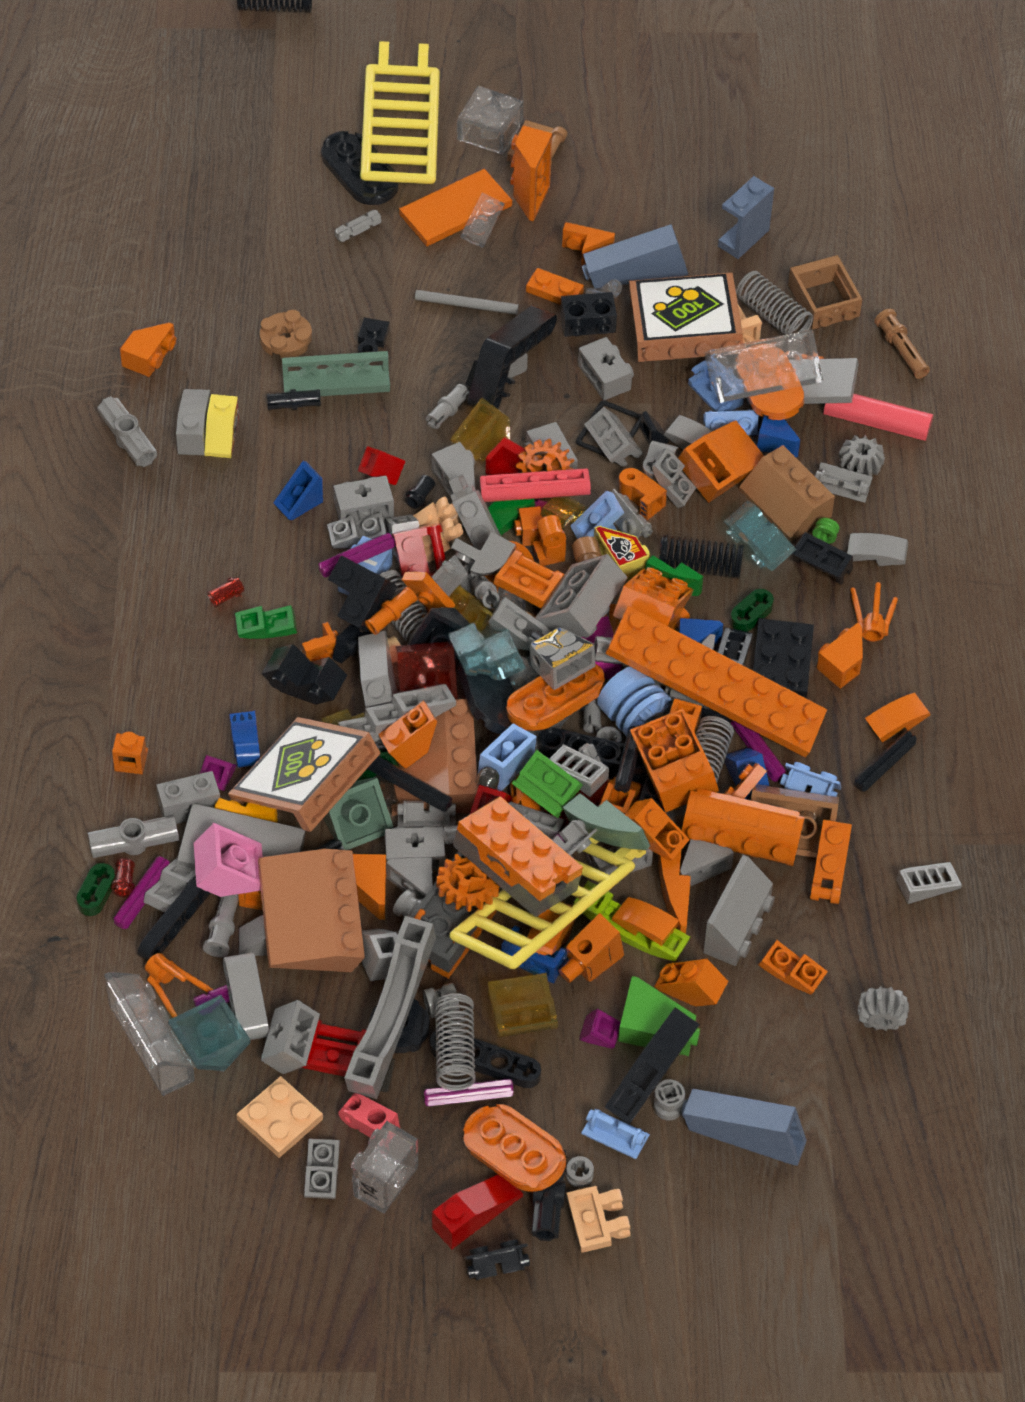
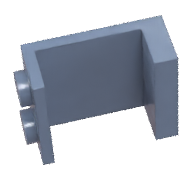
(753, 209)

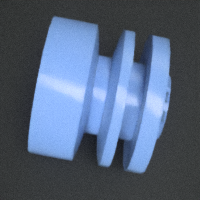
(633, 699)

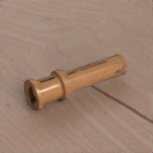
(897, 334)

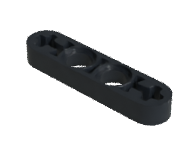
(172, 920)
(488, 1053)

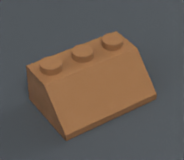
(787, 493)
(810, 805)

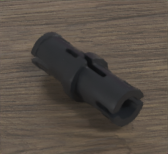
(293, 399)

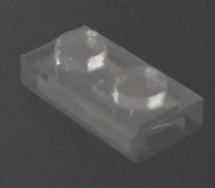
(482, 220)

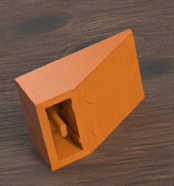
(720, 460)
(654, 596)
(673, 759)

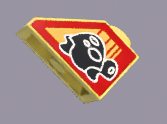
(221, 425)
(623, 549)

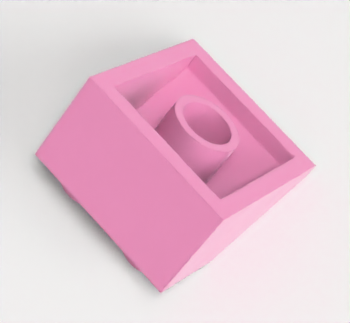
(226, 862)

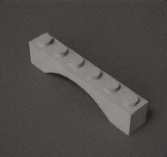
(404, 975)

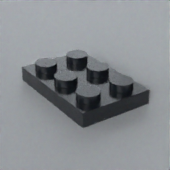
(784, 653)

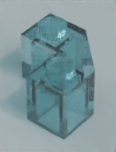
(759, 535)
(493, 656)

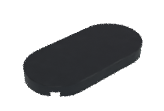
(343, 158)
(487, 699)

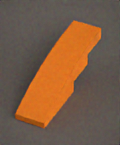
(675, 889)

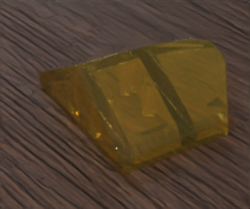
(482, 430)

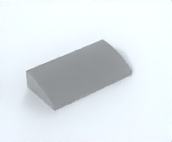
(275, 837)

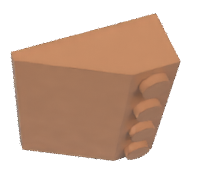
(449, 762)
(311, 910)

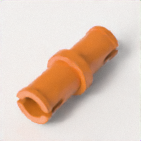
(391, 610)

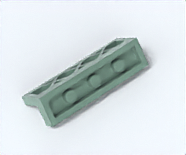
(336, 378)

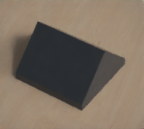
(437, 626)

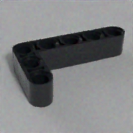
(505, 348)
(604, 748)

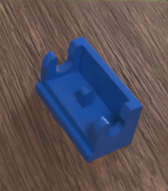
(538, 963)

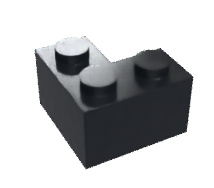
(366, 591)

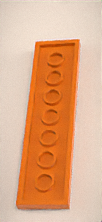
(716, 681)

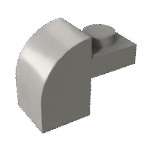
(490, 558)

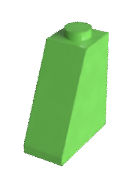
(646, 1012)

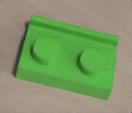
(547, 783)

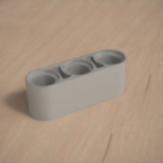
(246, 994)

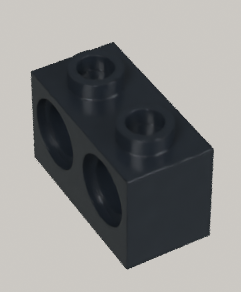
(588, 314)

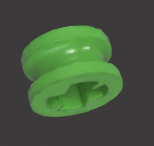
(826, 530)

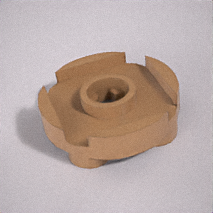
(285, 322)

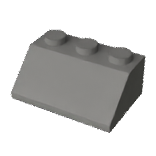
(583, 596)
(738, 913)

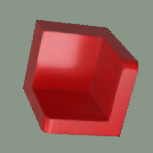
(504, 458)
(378, 464)

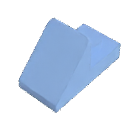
(600, 513)

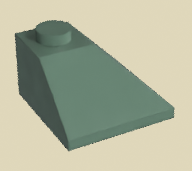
(359, 814)

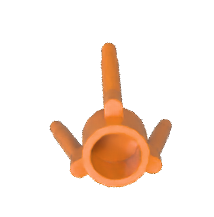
(873, 626)
(164, 971)

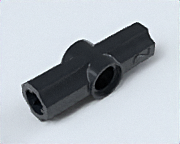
(548, 1210)

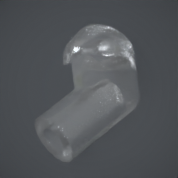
(612, 286)

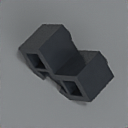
(299, 677)

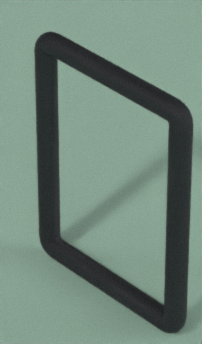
(605, 403)

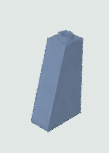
(637, 258)
(747, 1123)

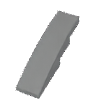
(381, 717)

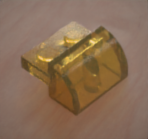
(522, 1005)

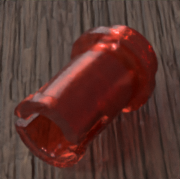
(226, 591)
(123, 882)

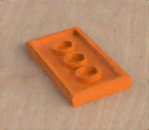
(450, 207)

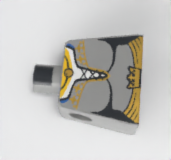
(560, 656)

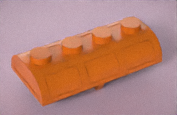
(743, 826)

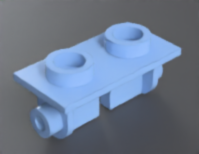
(747, 419)
(801, 776)
(614, 1133)

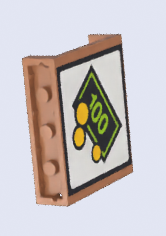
(684, 316)
(307, 770)

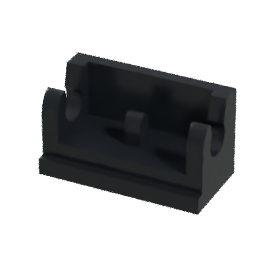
(823, 557)

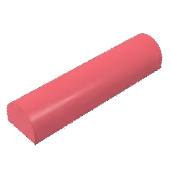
(883, 416)
(535, 485)

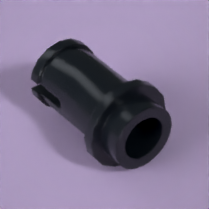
(416, 497)

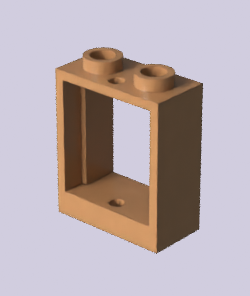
(828, 270)

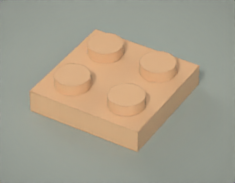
(279, 1116)

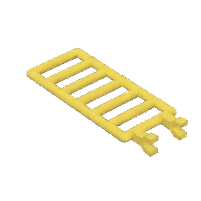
(369, 121)
(620, 859)

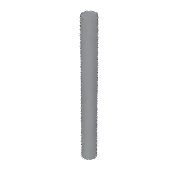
(466, 302)

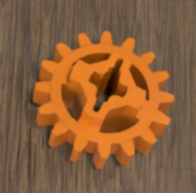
(551, 459)
(465, 884)

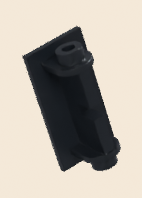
(484, 1261)

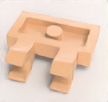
(436, 514)
(589, 1218)

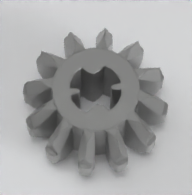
(862, 456)
(883, 1008)

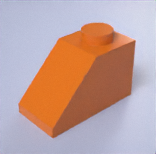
(371, 882)

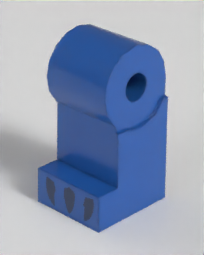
(245, 738)

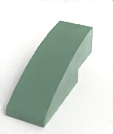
(611, 824)

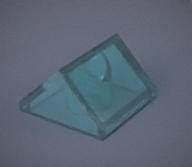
(210, 1034)

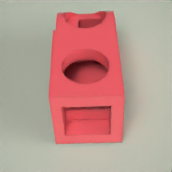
(366, 1114)

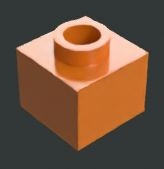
(527, 525)

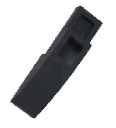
(652, 1065)

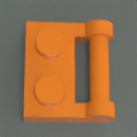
(527, 579)

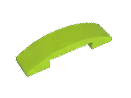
(607, 908)

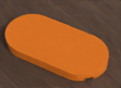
(778, 404)
(540, 707)
(514, 1147)

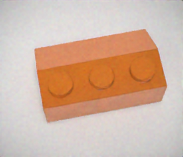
(531, 169)

